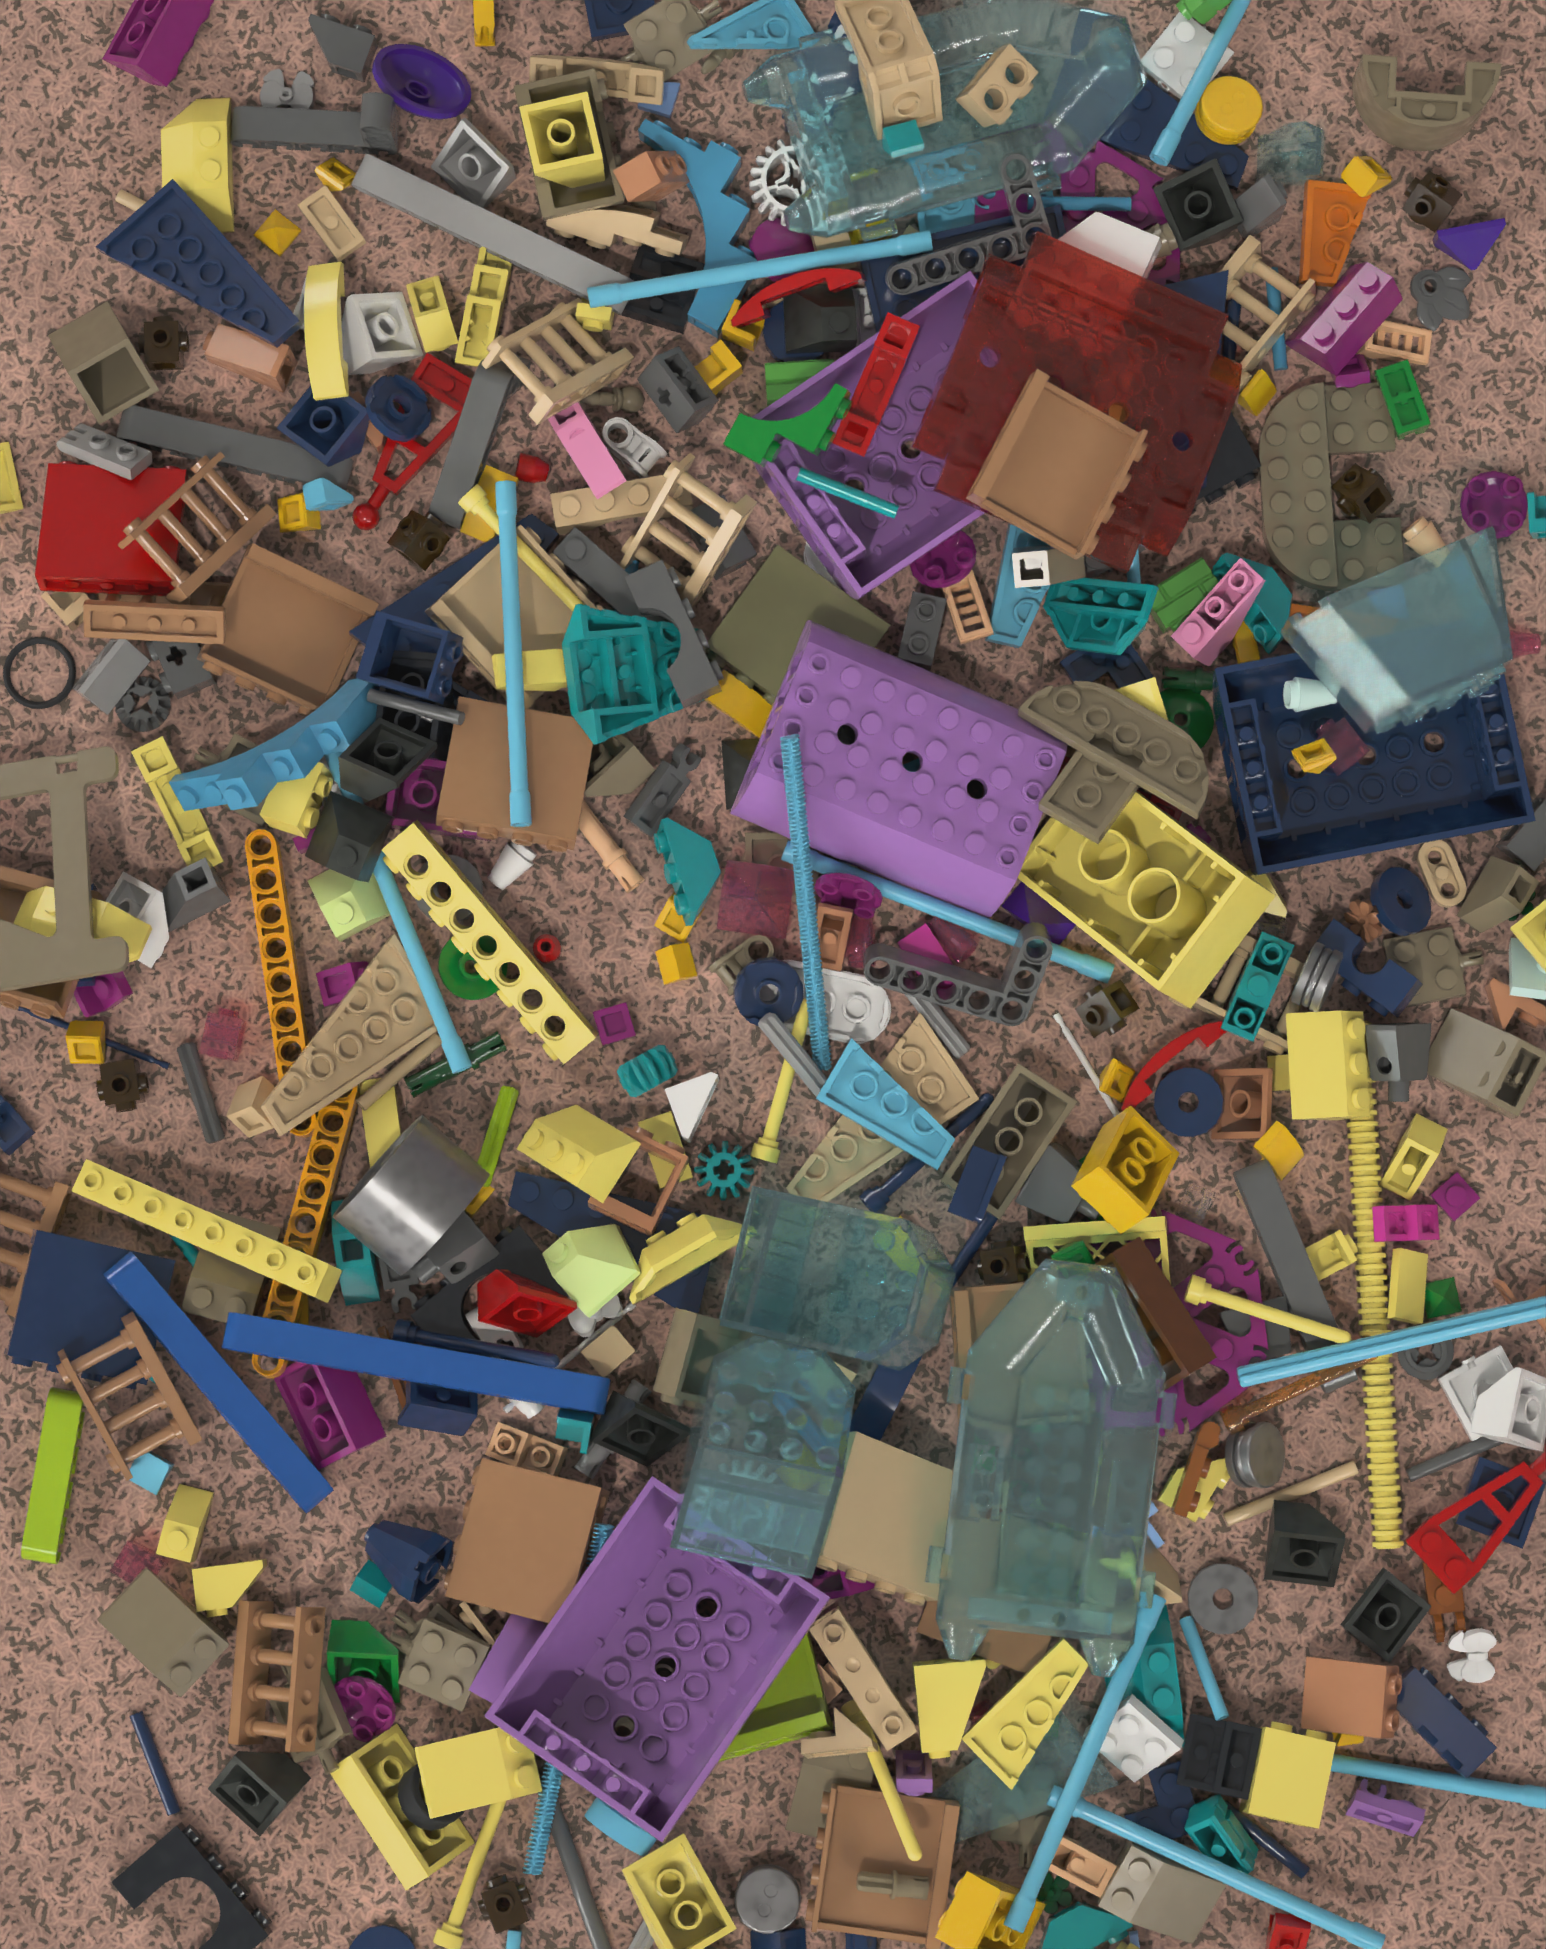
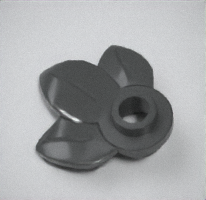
(1445, 298)

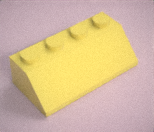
(370, 1785)

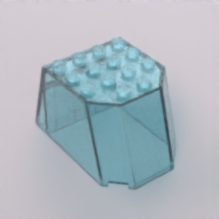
(1411, 635)
(837, 1280)
(765, 1456)

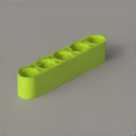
(52, 1475)

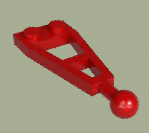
(445, 386)
(1443, 1554)

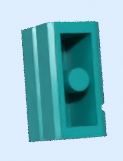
(1220, 1834)

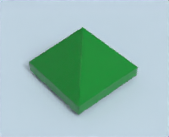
(1074, 1252)
(1441, 1298)

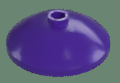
(421, 81)

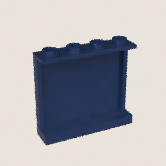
(73, 1305)

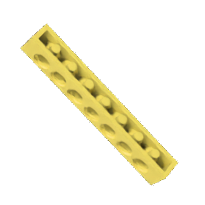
(417, 841)
(207, 1231)

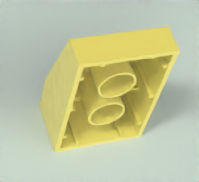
(1149, 895)

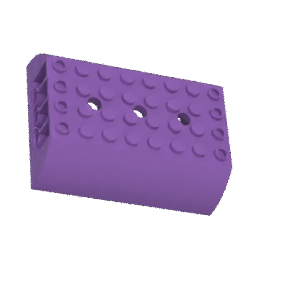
(851, 540)
(875, 812)
(604, 1653)

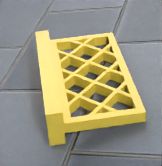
(1097, 1232)

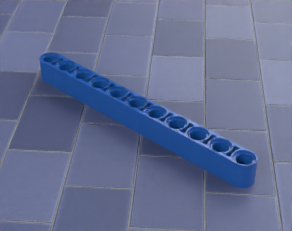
(416, 1363)

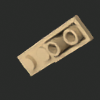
(633, 223)

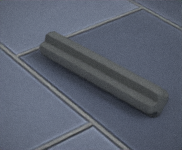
(200, 1092)

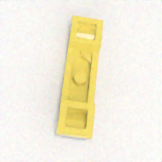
(324, 331)
(187, 827)
(380, 1121)

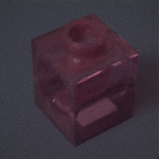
(1345, 744)
(222, 1035)

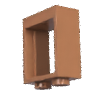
(630, 1216)

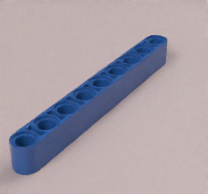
(218, 1382)

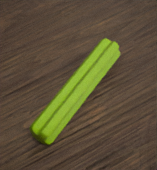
(497, 1130)

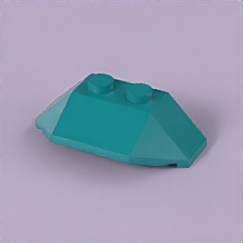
(1099, 613)
(1156, 1676)

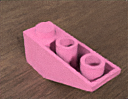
(587, 449)
(1219, 614)

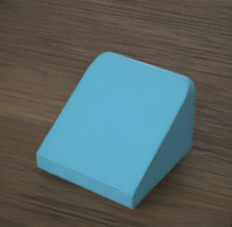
(325, 495)
(150, 1471)

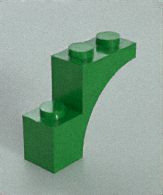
(811, 431)

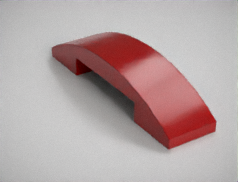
(756, 307)
(876, 384)
(1139, 1090)

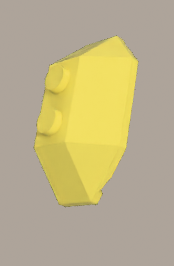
(199, 158)
(39, 916)
(682, 1252)

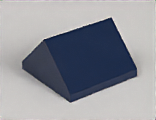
(327, 427)

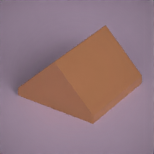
(1246, 1103)

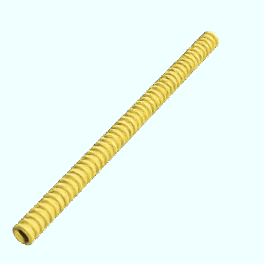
(1374, 1322)

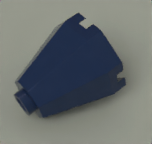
(408, 1557)

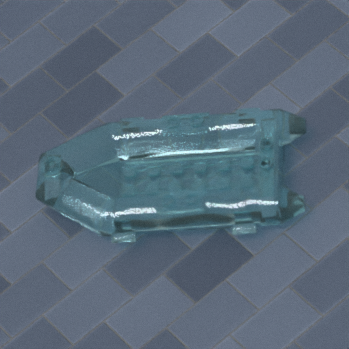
(1082, 86)
(1054, 1470)

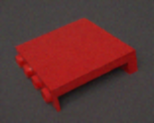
(85, 522)

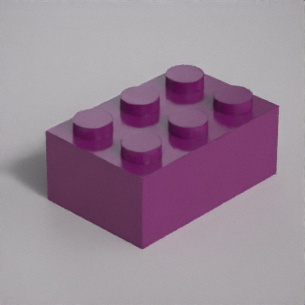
(419, 800)

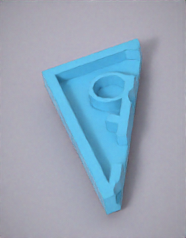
(757, 26)

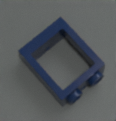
(381, 647)

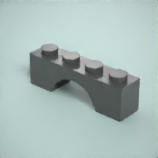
(657, 595)

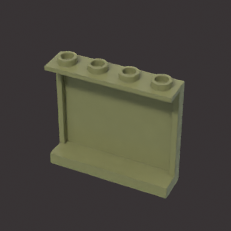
(770, 616)

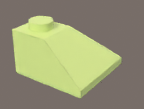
(348, 903)
(592, 1265)

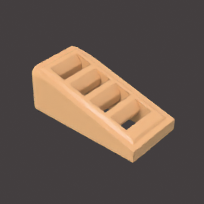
(1392, 353)
(975, 595)

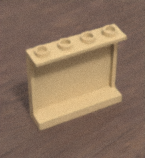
(476, 613)
(887, 1519)

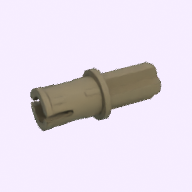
(893, 1884)

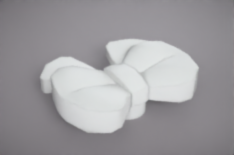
(585, 1326)
(1476, 1666)

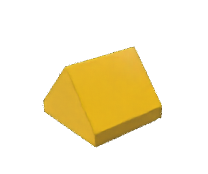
(676, 963)

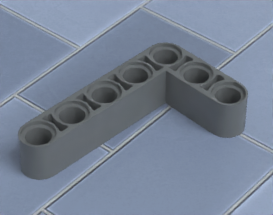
(331, 131)
(982, 244)
(473, 439)
(966, 981)

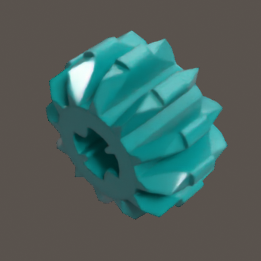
(647, 1070)
(715, 1162)

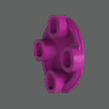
(776, 241)
(1494, 501)
(946, 563)
(849, 892)
(366, 1706)

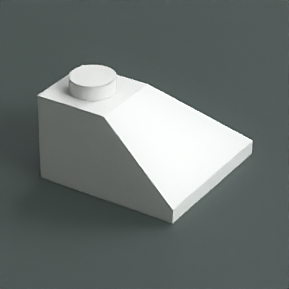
(377, 332)
(148, 906)
(1513, 1410)

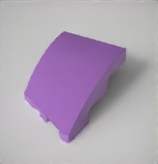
(506, 1655)

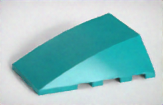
(618, 670)

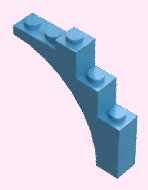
(721, 215)
(286, 757)

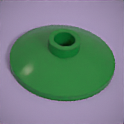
(1194, 708)
(459, 981)

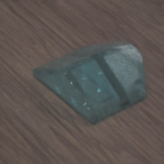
(1291, 153)

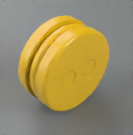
(1228, 110)

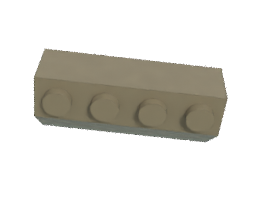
(1018, 1126)

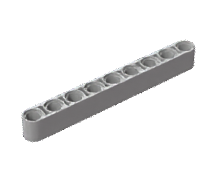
(484, 229)

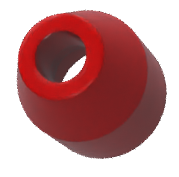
(531, 469)
(551, 955)

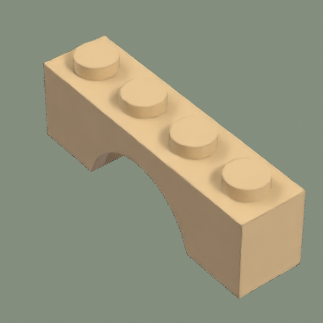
(629, 500)

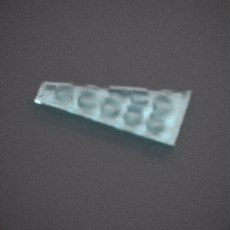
(990, 1803)

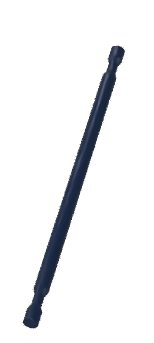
(108, 1042)

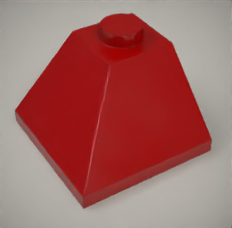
(520, 1303)

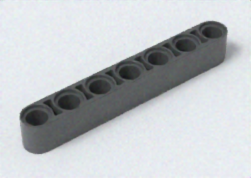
(241, 449)
(1287, 1255)

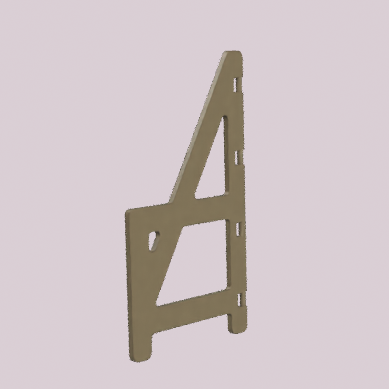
(72, 952)

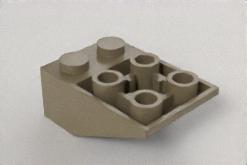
(1485, 1063)

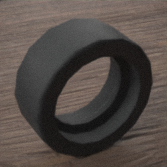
(415, 1807)

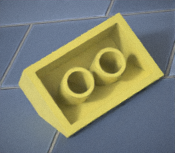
(1327, 1065)
(580, 1149)

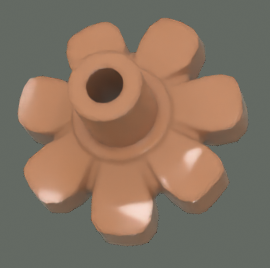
(1363, 920)

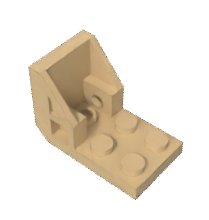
(893, 62)

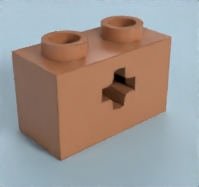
(652, 175)

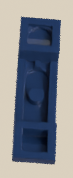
(881, 1400)

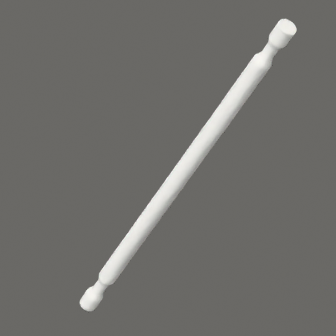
(1085, 1063)
(580, 1347)

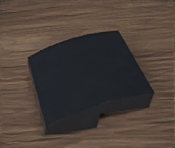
(664, 310)
(1218, 1756)

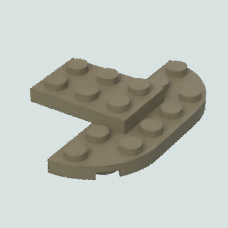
(1116, 753)

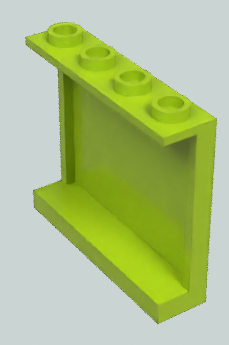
(789, 1708)

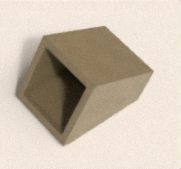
(103, 362)

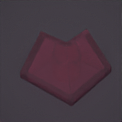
(755, 899)

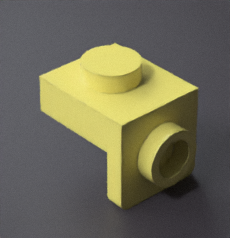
(594, 318)
(1332, 1254)

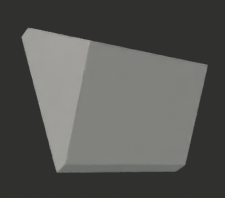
(473, 166)
(111, 674)

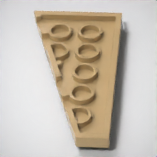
(364, 1033)
(853, 1152)

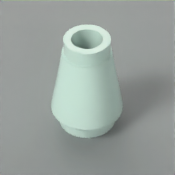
(1306, 694)

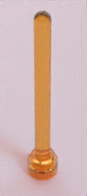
(1237, 1416)

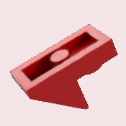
(1287, 1932)

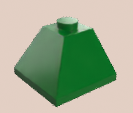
(361, 1650)

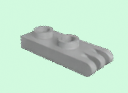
(105, 451)

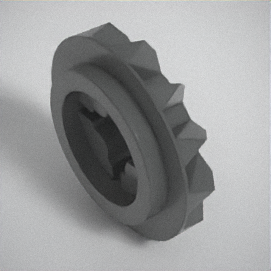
(158, 702)
(1427, 1368)

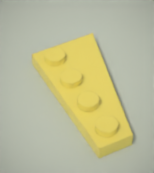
(1019, 1720)

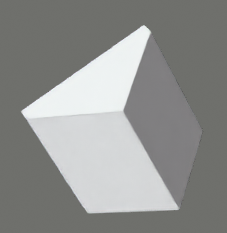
(690, 1102)

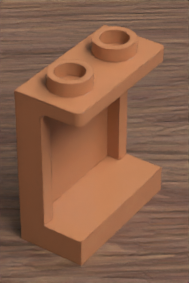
(1351, 1697)

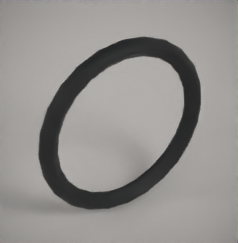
(61, 696)

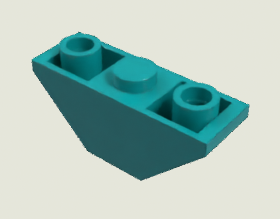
(1270, 607)
(688, 867)
(1256, 986)
(357, 1263)
(1083, 1928)

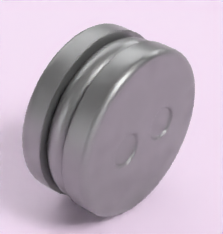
(1317, 977)
(1255, 1455)
(767, 1899)

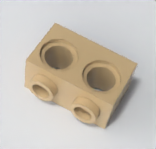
(993, 81)

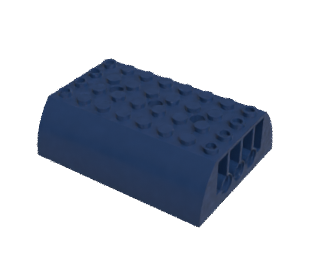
(1372, 808)

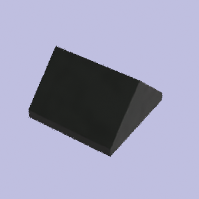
(1199, 206)
(637, 1430)
(1385, 1615)

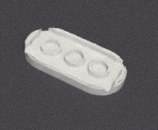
(851, 1005)

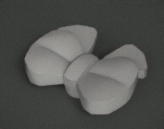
(276, 95)

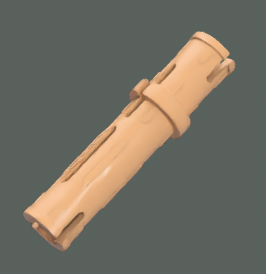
(609, 851)

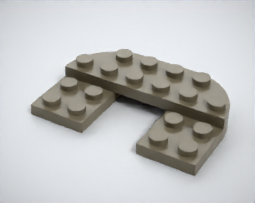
(1298, 486)

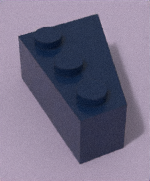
(1441, 1723)

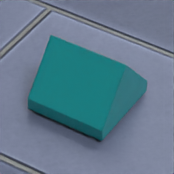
(902, 139)
(371, 1584)

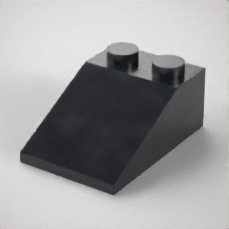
(415, 670)

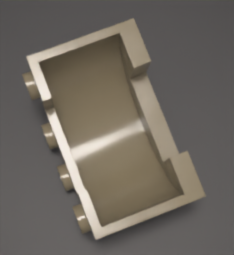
(1420, 118)
(558, 199)
(688, 1355)

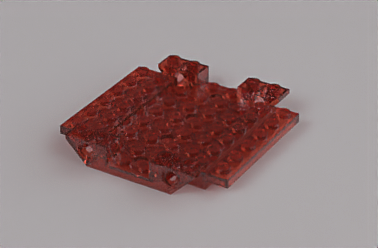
(1108, 344)

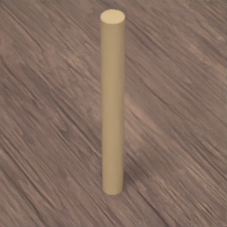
(1291, 1493)

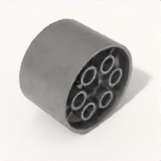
(411, 1195)

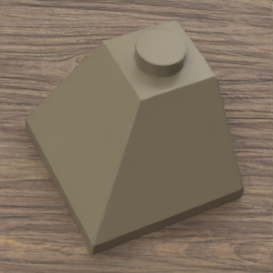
(616, 768)

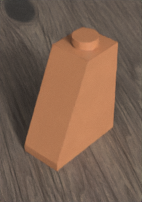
(250, 356)

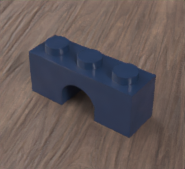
(1388, 989)

